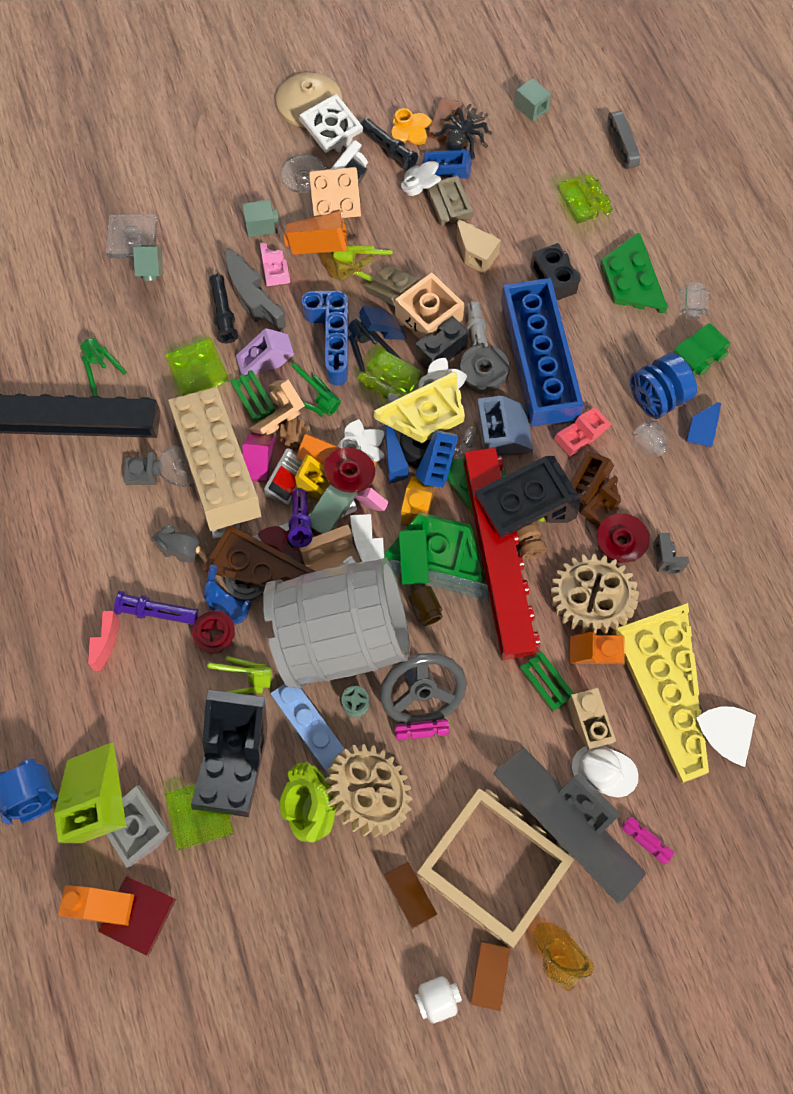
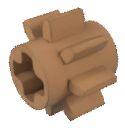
(294, 433)

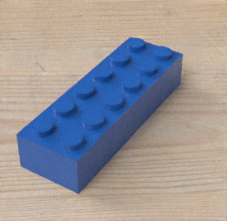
(541, 352)

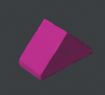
(258, 455)

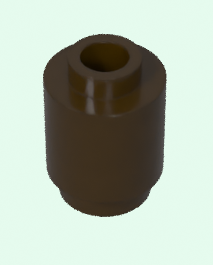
(425, 604)

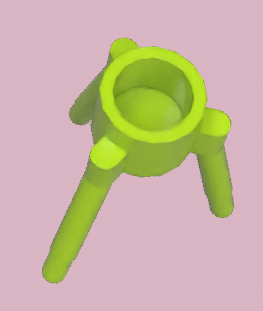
(349, 256)
(259, 674)

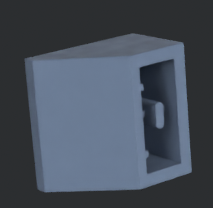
(503, 425)

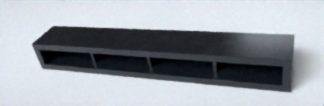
(79, 416)

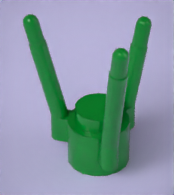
(94, 354)
(326, 401)

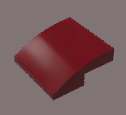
(146, 919)

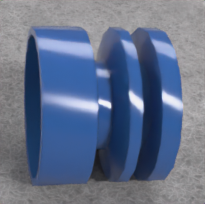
(663, 385)

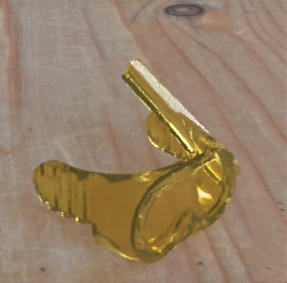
(342, 270)

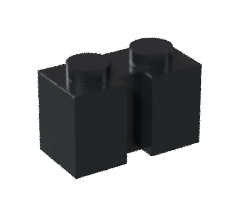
(449, 342)

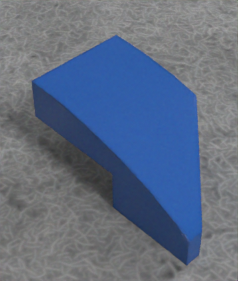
(704, 426)

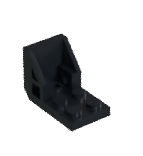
(529, 495)
(232, 753)

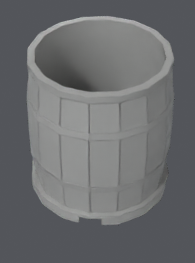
(336, 622)

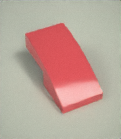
(582, 432)
(101, 647)

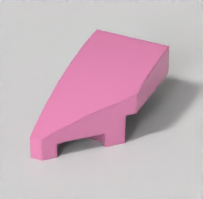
(274, 266)
(371, 499)

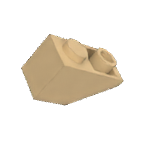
(476, 246)
(591, 718)

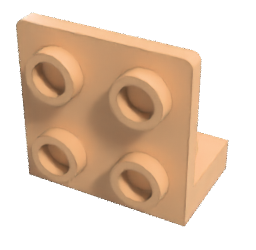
(335, 191)
(290, 402)
(329, 549)

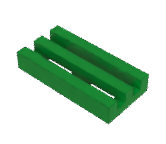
(244, 381)
(556, 677)

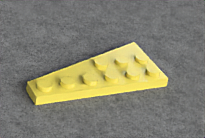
(666, 676)

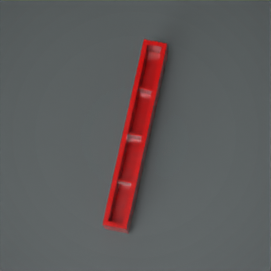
(501, 564)

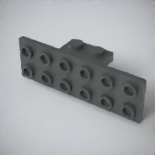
(575, 819)

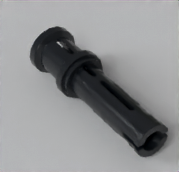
(395, 148)
(223, 318)

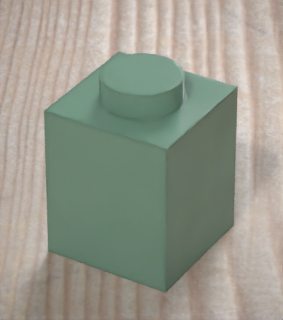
(532, 99)
(260, 218)
(148, 261)

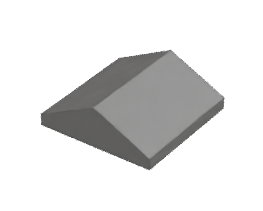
(143, 830)

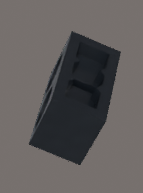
(555, 264)

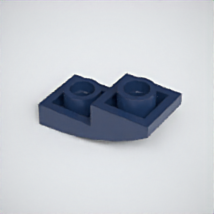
(383, 321)

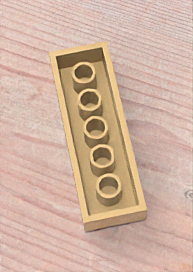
(214, 459)

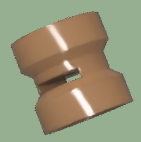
(530, 542)

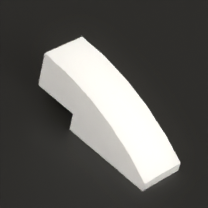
(366, 547)

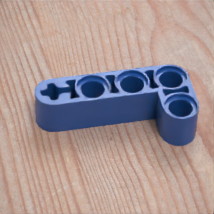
(326, 312)

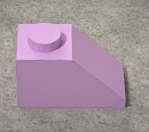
(265, 352)

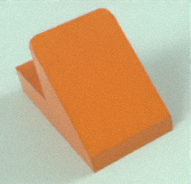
(597, 649)

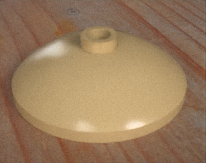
(303, 93)

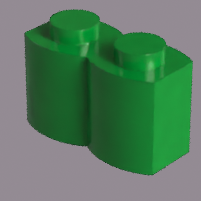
(703, 349)

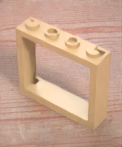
(468, 906)

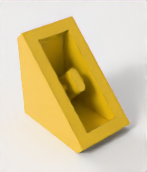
(312, 478)

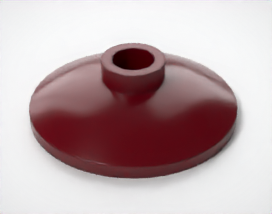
(352, 462)
(627, 528)

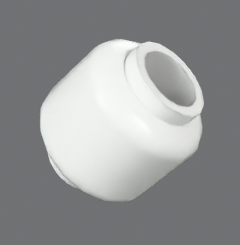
(438, 999)

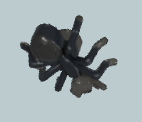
(461, 133)

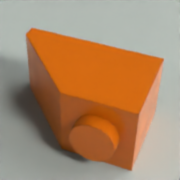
(95, 905)

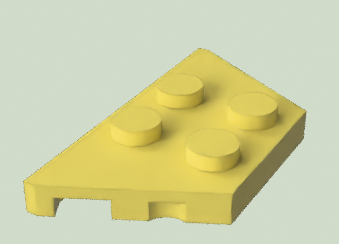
(425, 410)

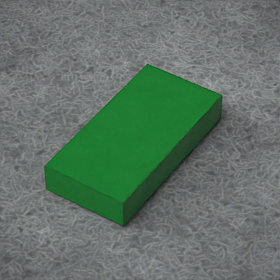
(414, 556)

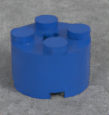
(26, 792)

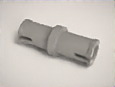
(476, 324)

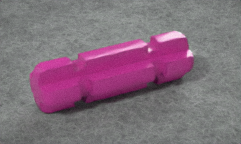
(422, 729)
(647, 840)

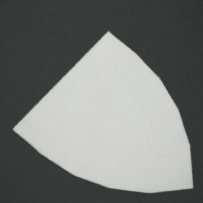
(728, 731)

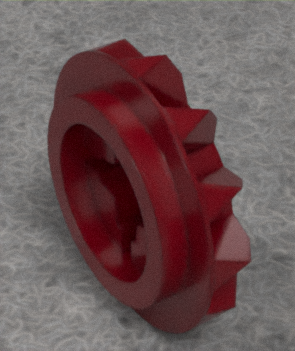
(207, 622)

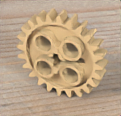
(619, 600)
(377, 787)

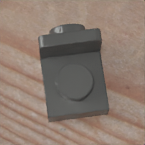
(141, 470)
(665, 555)

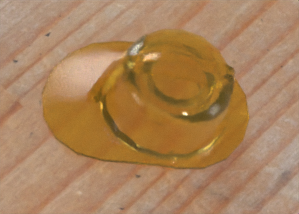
(562, 957)

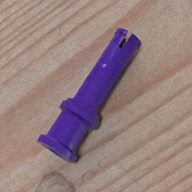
(300, 516)
(143, 604)

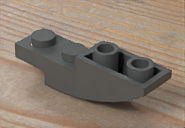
(250, 293)

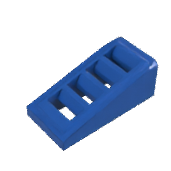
(460, 158)
(396, 461)
(437, 474)

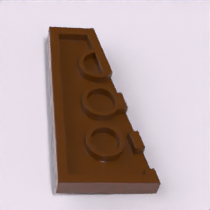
(252, 561)

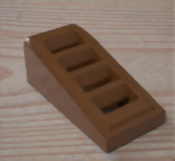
(591, 459)

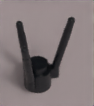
(360, 334)

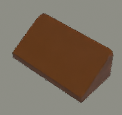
(410, 895)

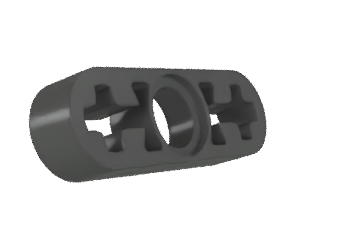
(623, 139)

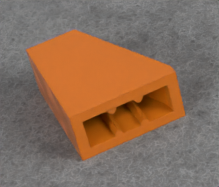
(317, 234)

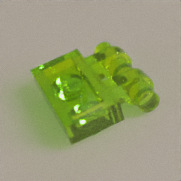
(580, 202)
(392, 370)

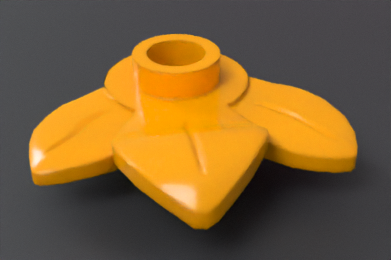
(410, 126)

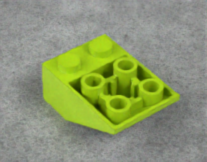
(89, 797)

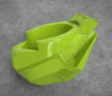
(309, 811)

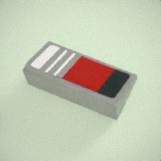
(283, 479)

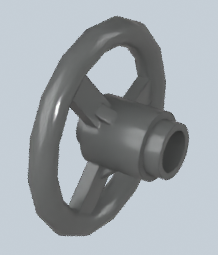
(422, 687)

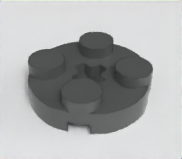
(484, 381)

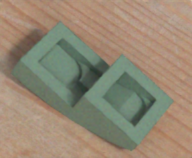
(330, 509)

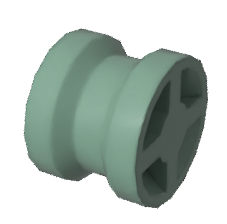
(355, 696)

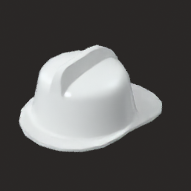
(606, 770)

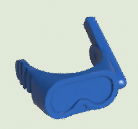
(221, 601)

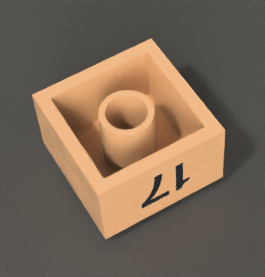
(427, 306)

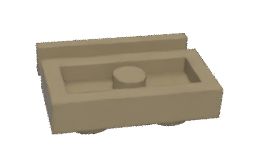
(450, 201)
(390, 284)

